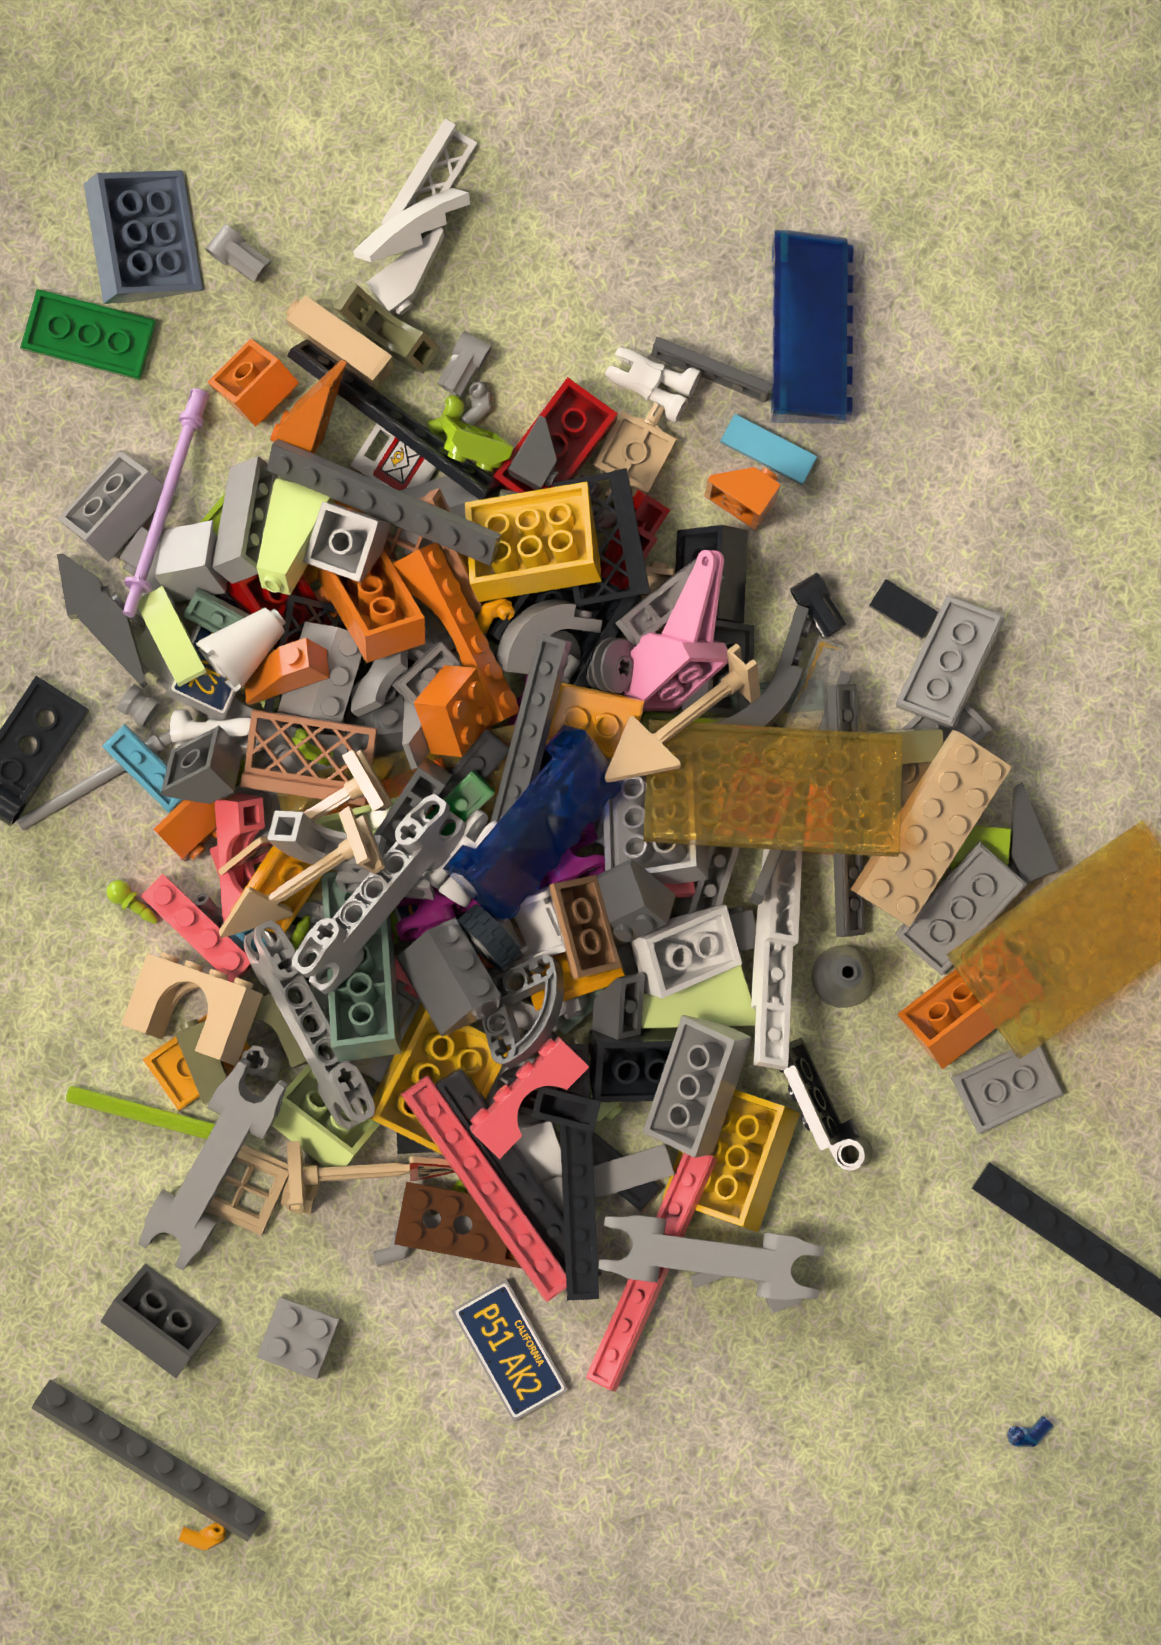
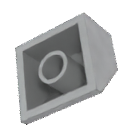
(346, 541)

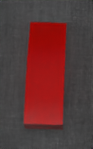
(649, 516)

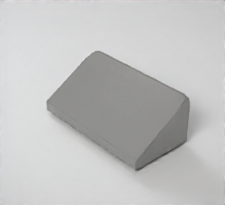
(422, 672)

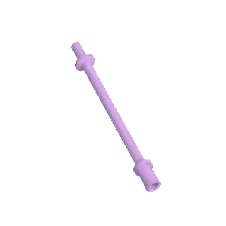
(191, 421)

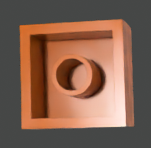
(453, 710)

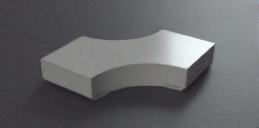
(373, 687)

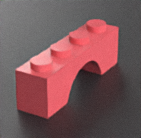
(237, 824)
(197, 928)
(554, 1067)

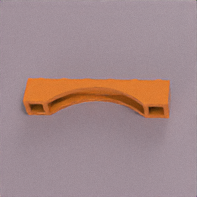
(432, 582)

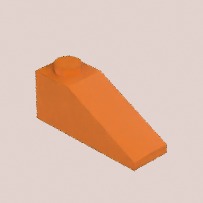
(287, 670)

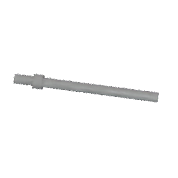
(155, 743)

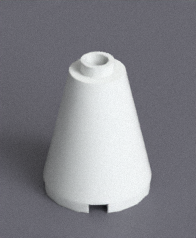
(242, 646)

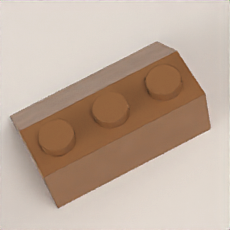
(584, 927)

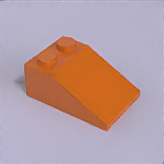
(310, 416)

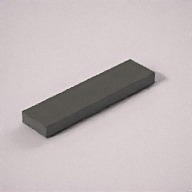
(711, 369)

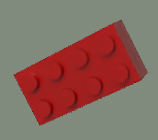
(576, 429)

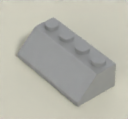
(697, 1085)

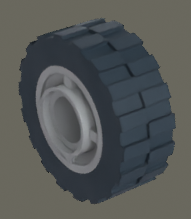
(489, 938)

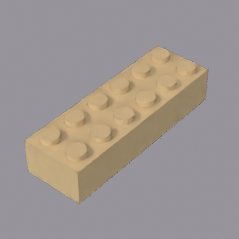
(933, 827)

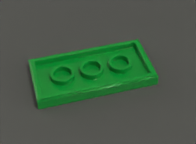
(88, 334)

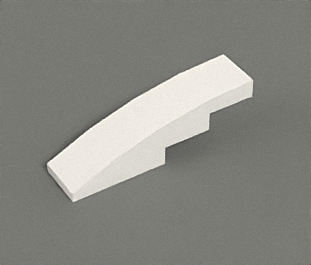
(405, 228)

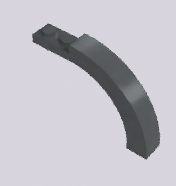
(784, 683)

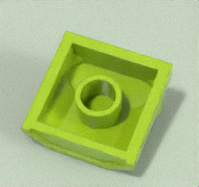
(475, 444)

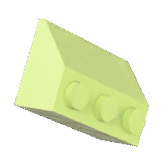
(308, 1120)

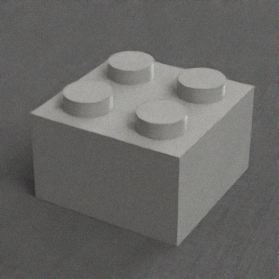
(298, 1338)

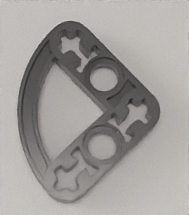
(546, 1020)

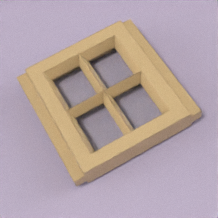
(250, 1190)

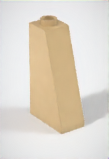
(340, 341)

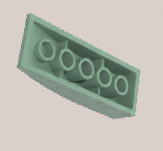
(366, 1003)

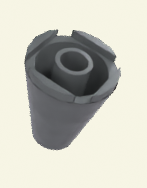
(833, 986)

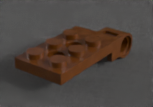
(479, 1243)

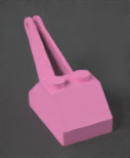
(685, 656)

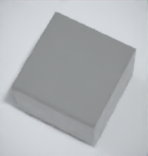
(187, 561)

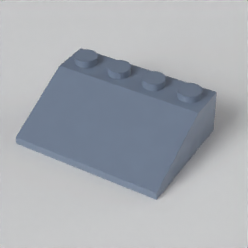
(142, 235)

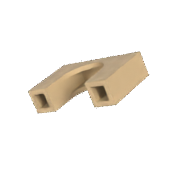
(229, 1004)

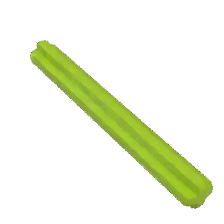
(139, 1112)

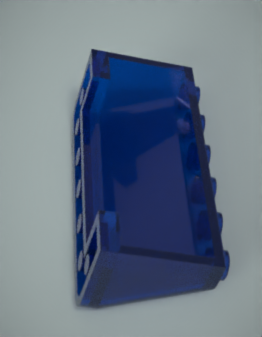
(811, 328)
(537, 826)

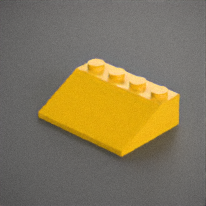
(543, 542)
(431, 1055)
(748, 1160)

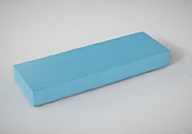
(768, 449)
(140, 764)

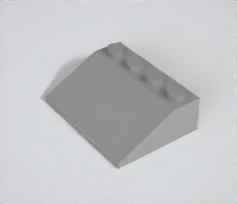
(624, 840)

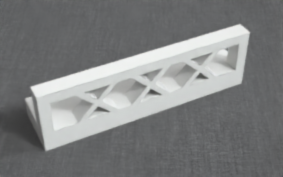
(426, 165)

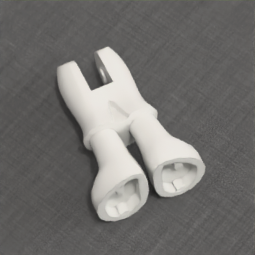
(646, 378)
(184, 729)
(471, 838)

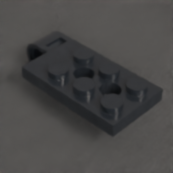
(21, 772)
(818, 1111)

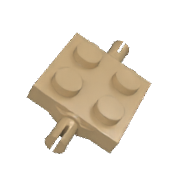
(638, 447)

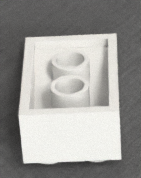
(686, 951)

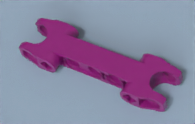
(442, 909)

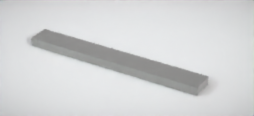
(608, 1179)

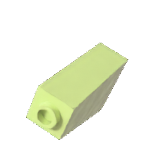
(287, 535)
(716, 999)

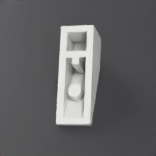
(402, 279)

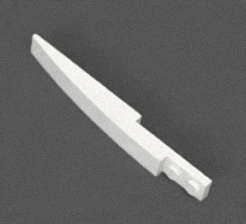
(773, 956)

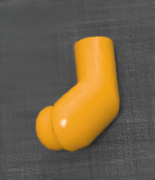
(205, 1538)

